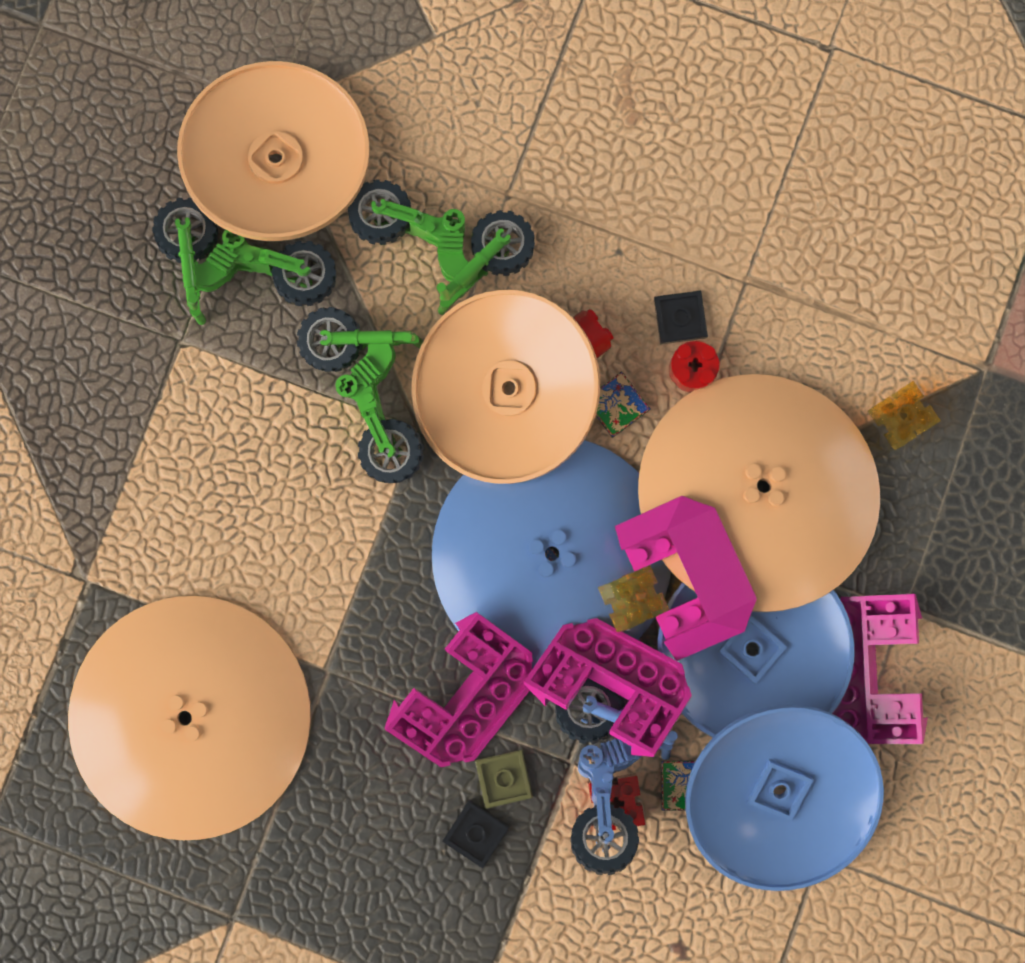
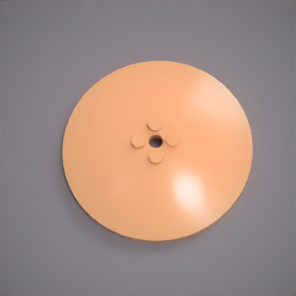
(269, 112)
(463, 380)

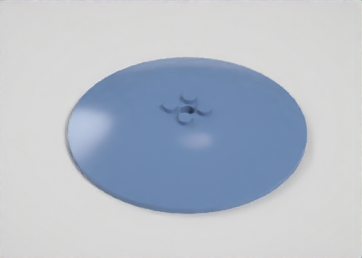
(496, 538)

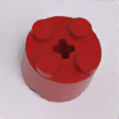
(598, 336)
(705, 359)

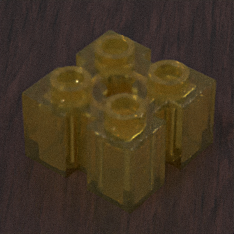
(907, 401)
(630, 611)

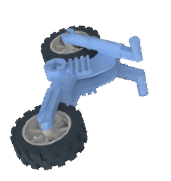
(605, 761)

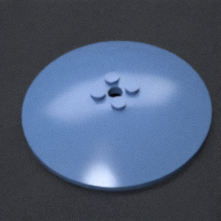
(800, 662)
(791, 836)

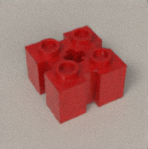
(626, 789)

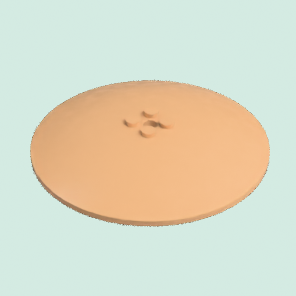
(819, 472)
(244, 727)

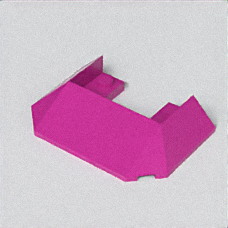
(711, 563)
(623, 665)
(477, 707)
(875, 715)

